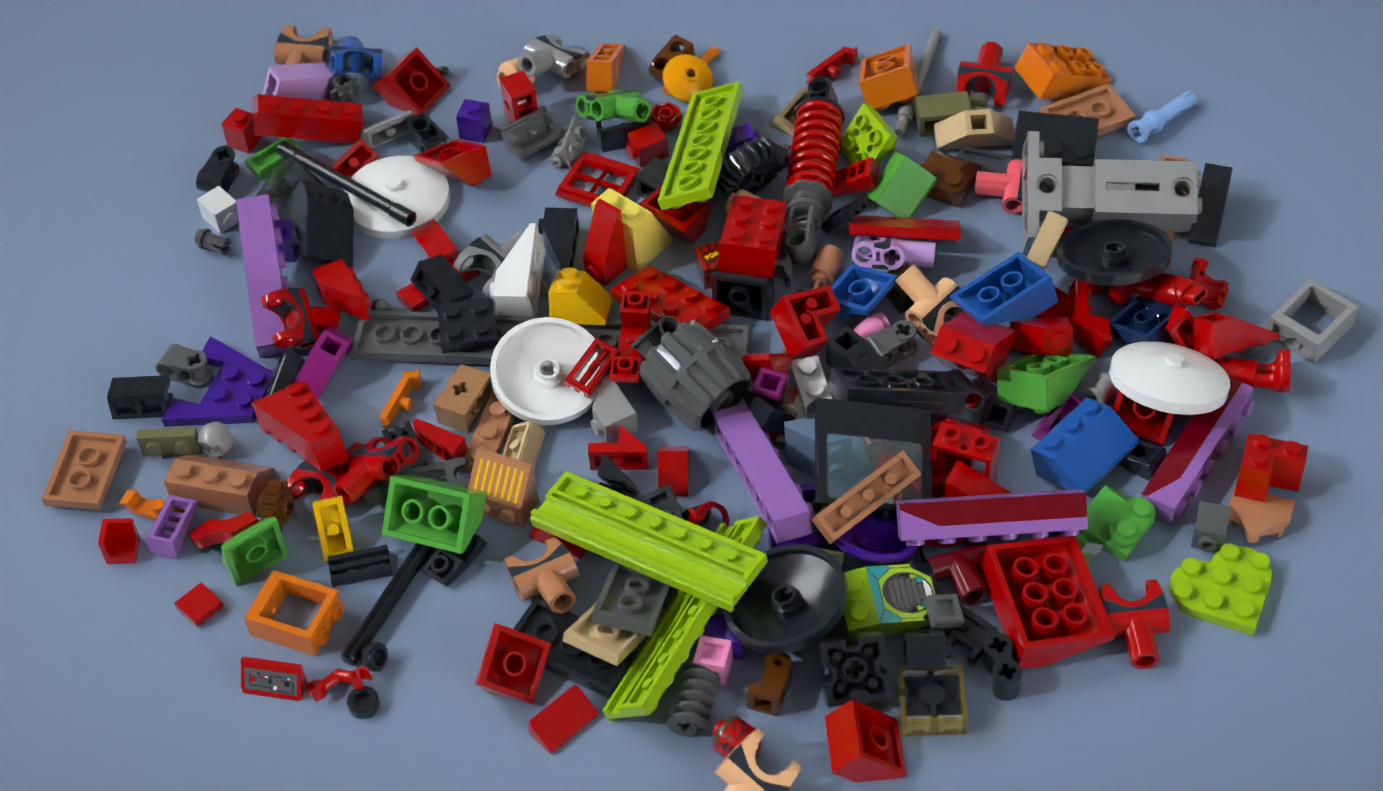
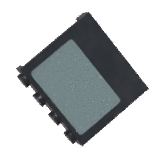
(858, 440)

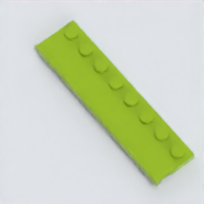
(649, 540)
(672, 639)

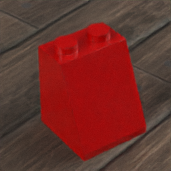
(973, 347)

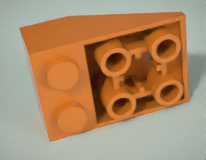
(1060, 70)

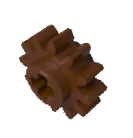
(276, 502)

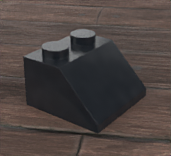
(744, 293)

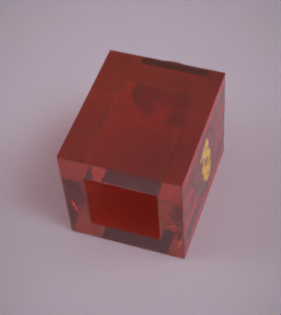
(707, 261)

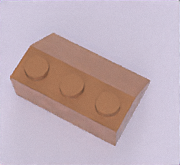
(218, 483)

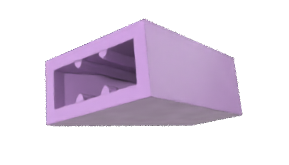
(299, 81)

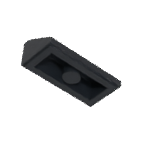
(614, 476)

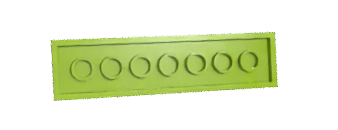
(701, 146)

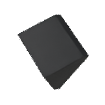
(998, 414)

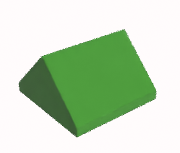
(902, 186)

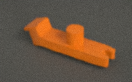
(399, 398)
(143, 506)

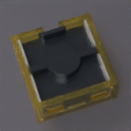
(932, 701)

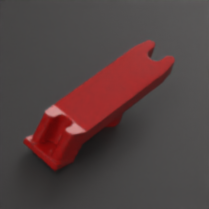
(832, 65)

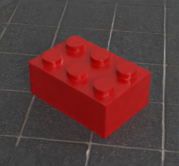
(752, 236)

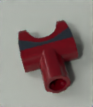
(959, 563)

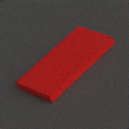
(905, 227)

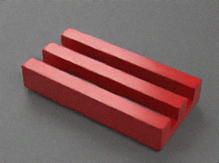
(581, 386)

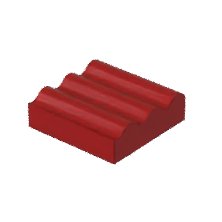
(199, 604)

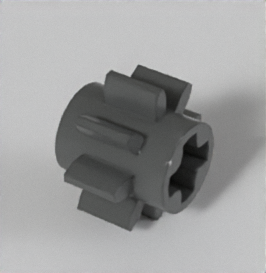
(344, 89)

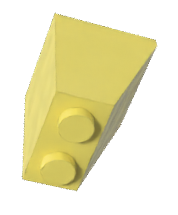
(642, 231)

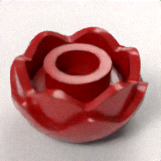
(666, 116)

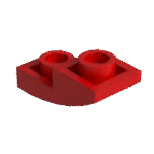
(434, 240)

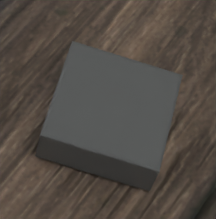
(944, 611)

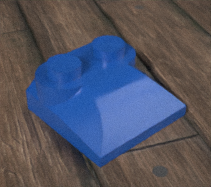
(861, 290)

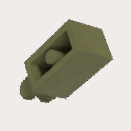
(938, 107)

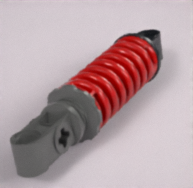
(812, 168)

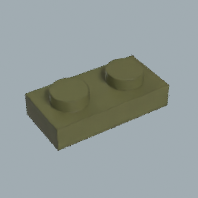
(168, 441)

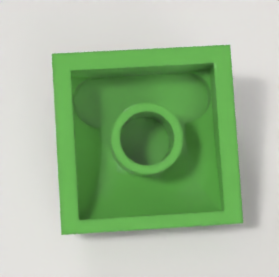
(1118, 521)
(253, 550)

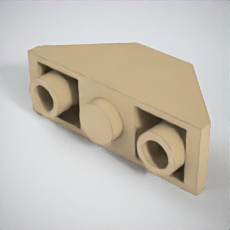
(974, 130)

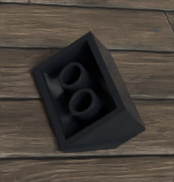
(1063, 136)

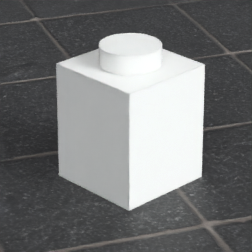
(218, 209)

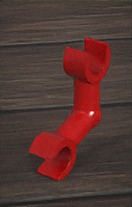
(319, 688)

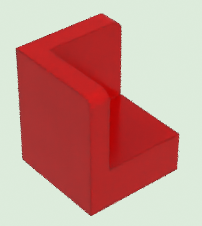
(119, 541)

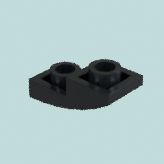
(448, 566)

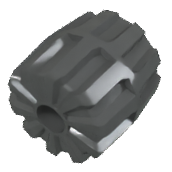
(694, 375)

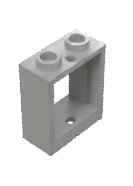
(1308, 343)

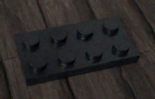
(566, 659)

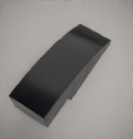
(1214, 194)

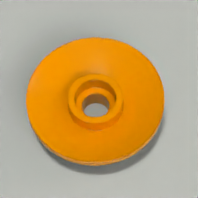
(681, 85)

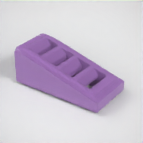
(170, 544)

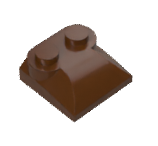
(954, 177)

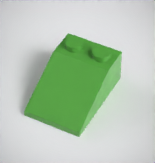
(1042, 380)

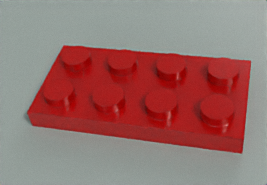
(673, 298)

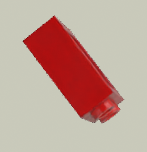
(977, 446)

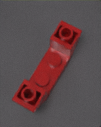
(635, 320)
(1087, 329)

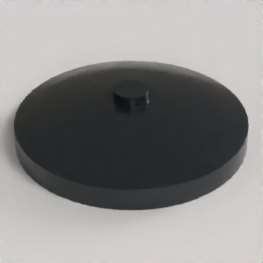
(1114, 252)
(790, 601)

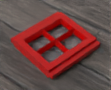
(593, 176)

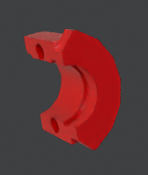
(1216, 289)

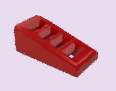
(856, 177)
(440, 441)

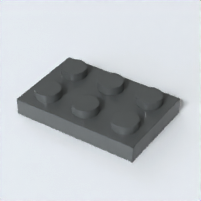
(630, 601)

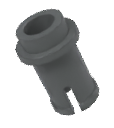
(214, 242)

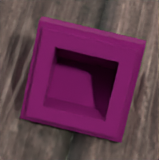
(770, 384)

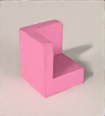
(715, 656)

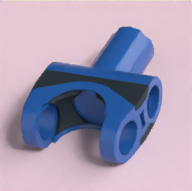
(355, 58)

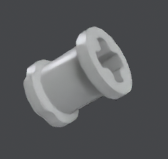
(1101, 390)

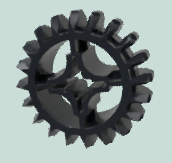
(751, 166)

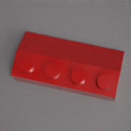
(307, 119)

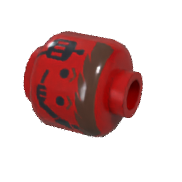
(729, 734)

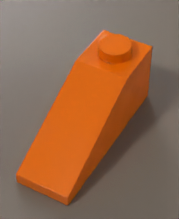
(604, 67)

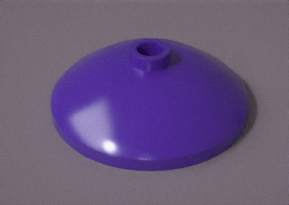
(875, 543)

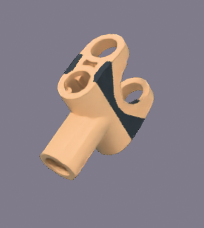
(930, 302)
(742, 773)

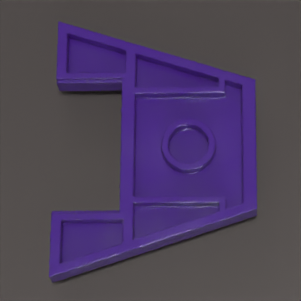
(229, 394)

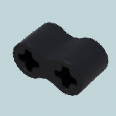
(1004, 670)

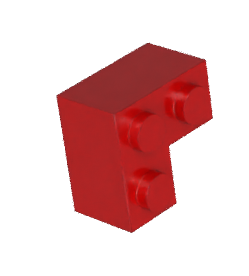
(801, 320)
(1270, 463)

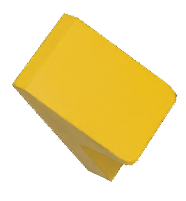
(333, 526)

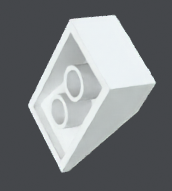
(520, 276)

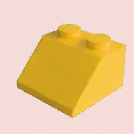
(578, 298)

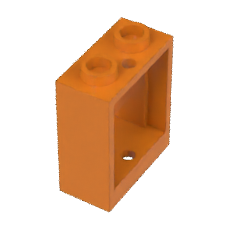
(270, 599)

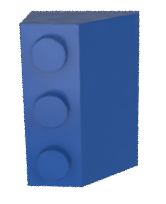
(1083, 447)

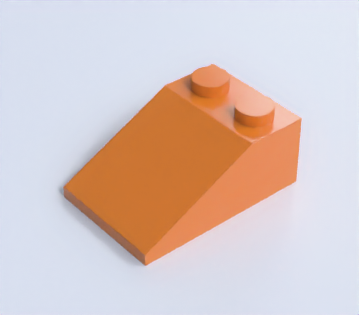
(889, 77)

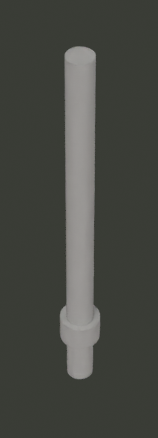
(906, 112)

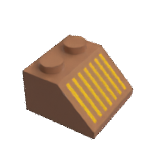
(508, 485)

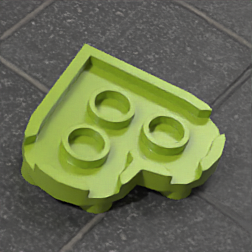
(1226, 589)

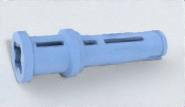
(1154, 120)

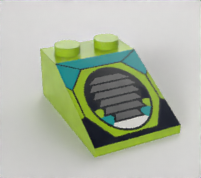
(889, 597)

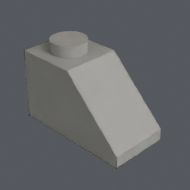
(611, 411)

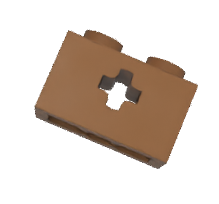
(463, 398)

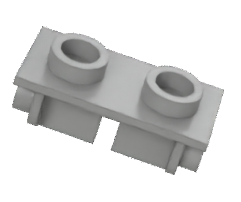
(570, 145)

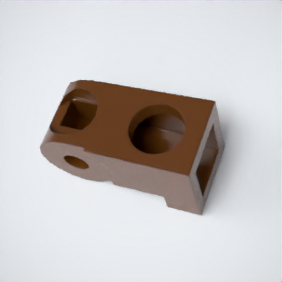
(668, 52)
(773, 687)

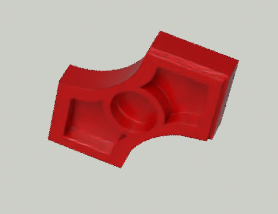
(219, 531)

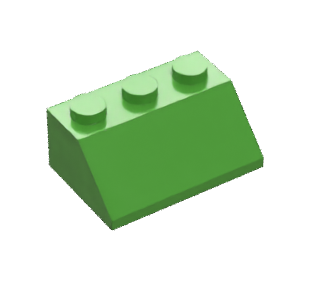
(432, 512)

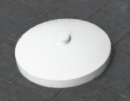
(404, 183)
(532, 367)
(1169, 378)

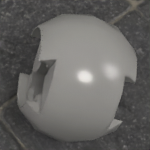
(216, 439)

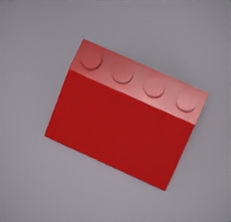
(1045, 599)

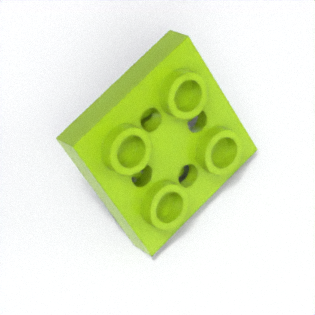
(874, 136)

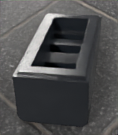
(286, 370)
(767, 412)
(1148, 465)

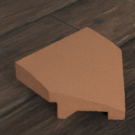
(1261, 517)

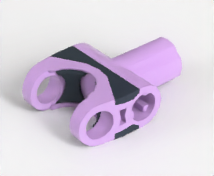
(879, 257)

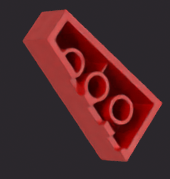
(302, 424)

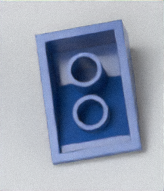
(1007, 292)

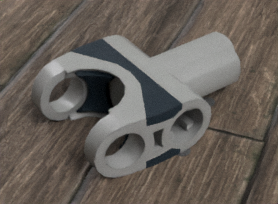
(547, 54)
(486, 256)

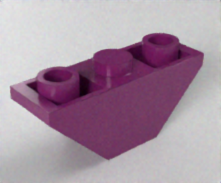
(325, 359)

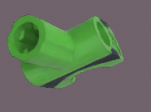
(614, 104)

